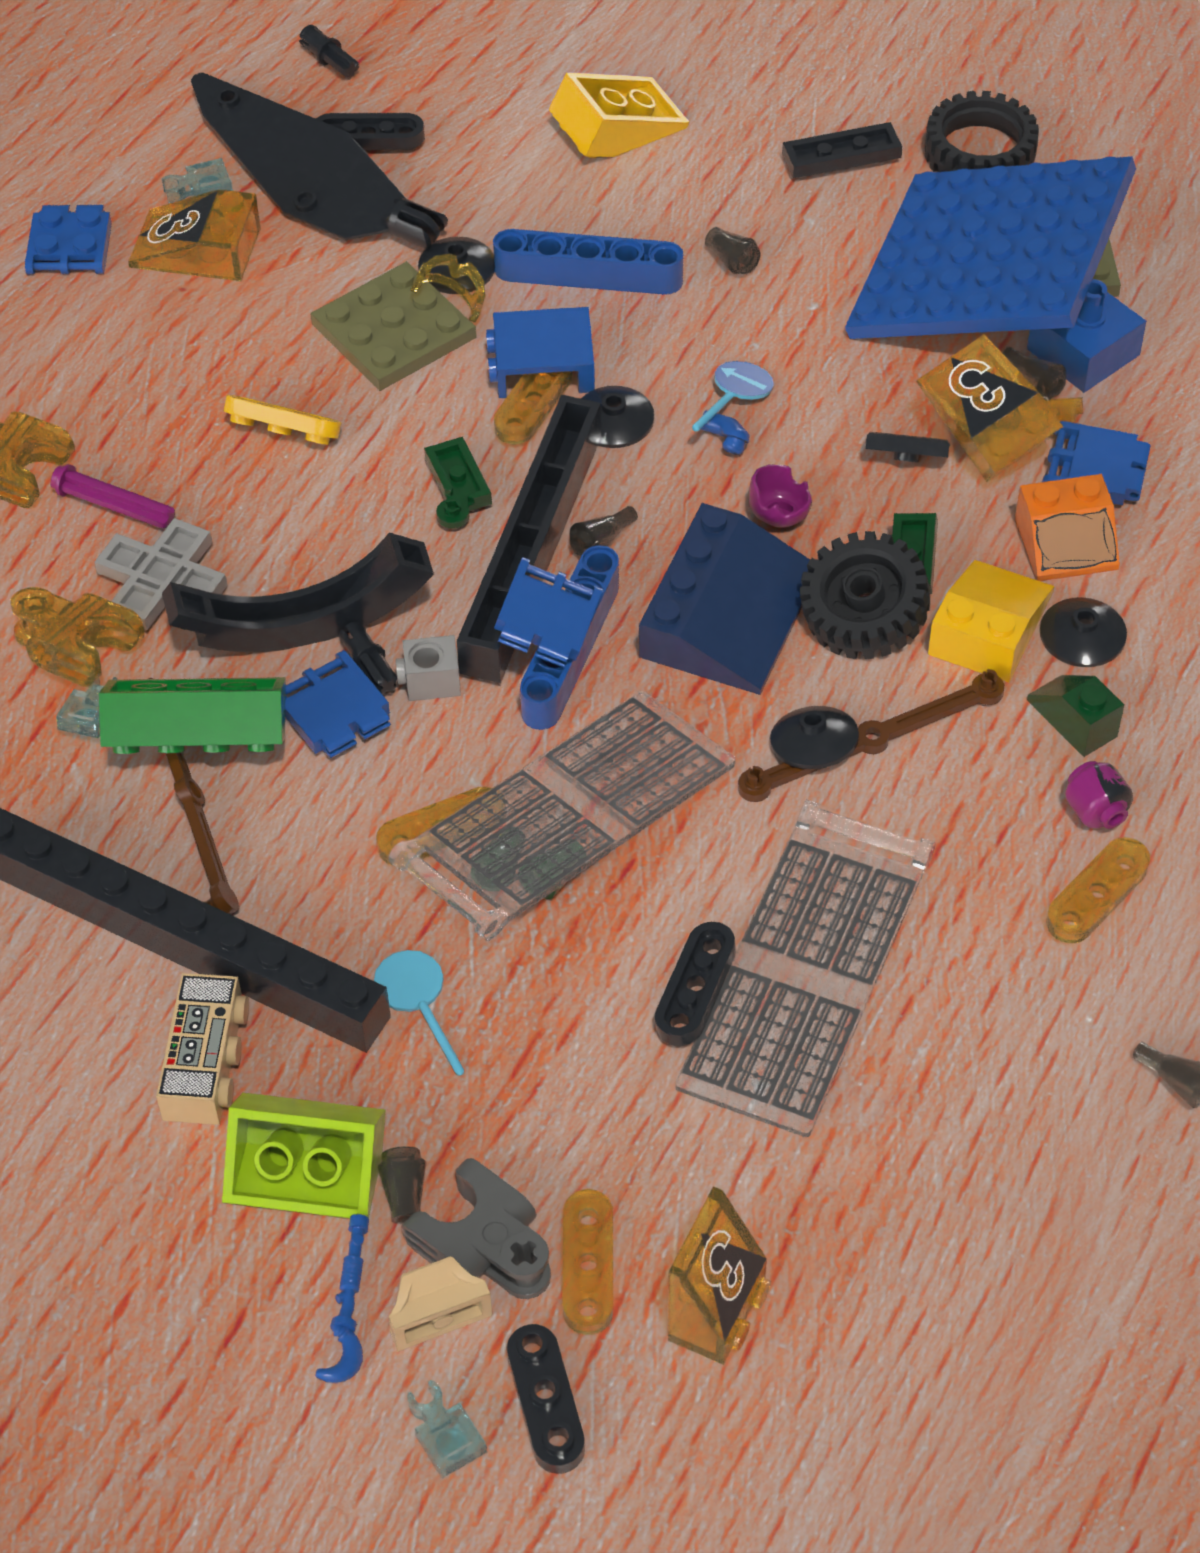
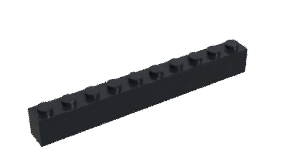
(192, 933)

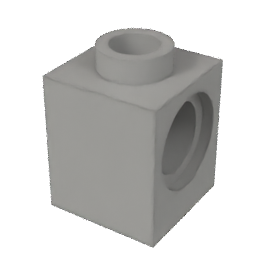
(429, 668)

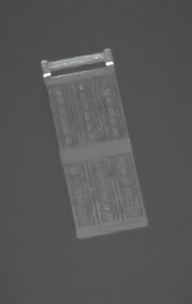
(564, 811)
(804, 972)

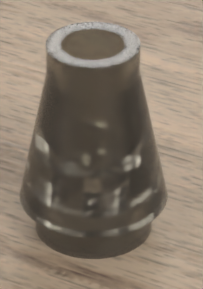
(734, 250)
(403, 1181)

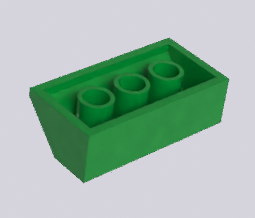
(192, 714)

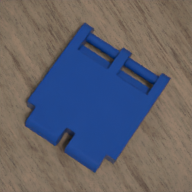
(69, 237)
(1104, 452)
(546, 614)
(336, 706)

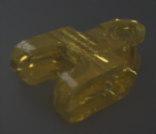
(25, 442)
(65, 634)

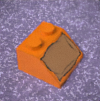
(1068, 527)

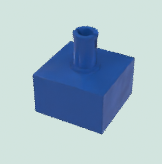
(1099, 344)

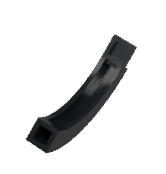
(307, 615)

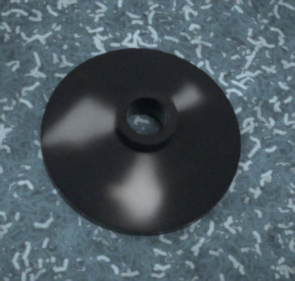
(467, 251)
(625, 415)
(1083, 632)
(814, 737)

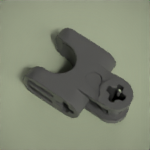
(491, 1238)

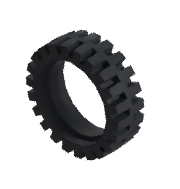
(986, 112)

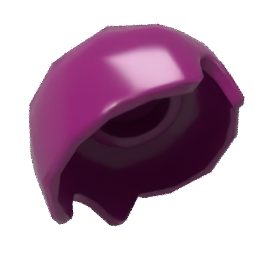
(778, 497)

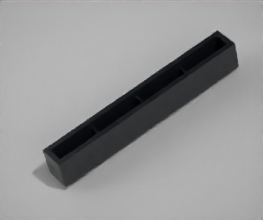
(531, 530)

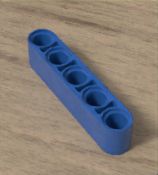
(588, 261)
(549, 686)

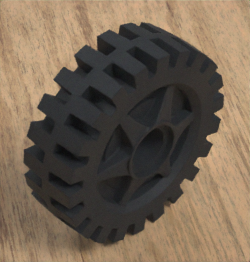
(871, 622)

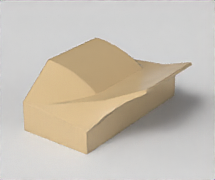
(437, 1302)

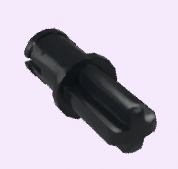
(328, 51)
(369, 657)

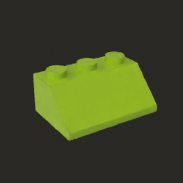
(302, 1155)

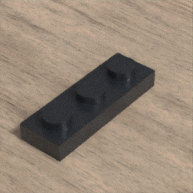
(842, 150)

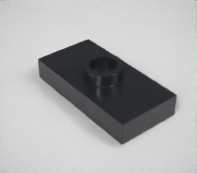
(907, 447)

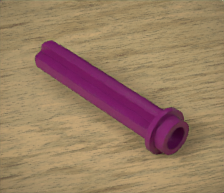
(69, 481)

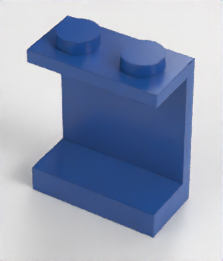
(541, 344)

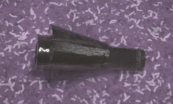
(1045, 376)
(600, 530)
(1176, 1071)

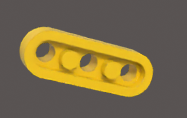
(282, 419)

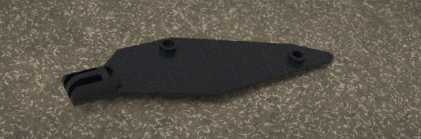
(312, 167)

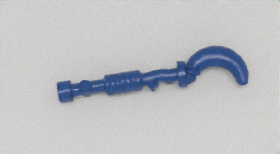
(343, 1324)

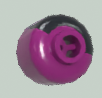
(1099, 795)

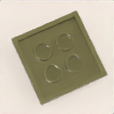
(392, 329)

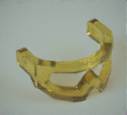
(474, 301)

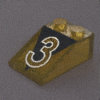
(200, 236)
(989, 407)
(715, 1282)

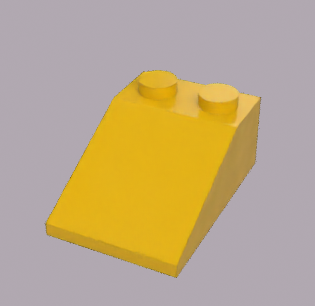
(614, 112)
(988, 619)

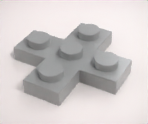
(150, 569)

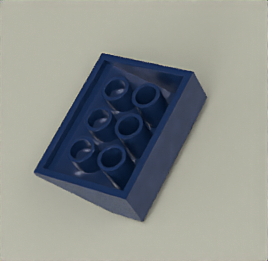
(724, 602)

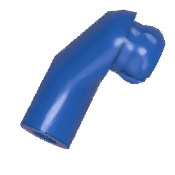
(730, 428)

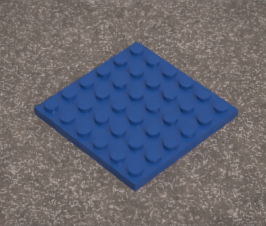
(992, 249)

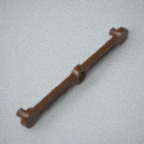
(986, 689)
(192, 799)

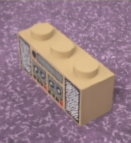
(202, 1049)

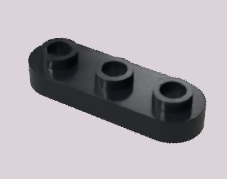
(380, 130)
(694, 969)
(546, 1416)

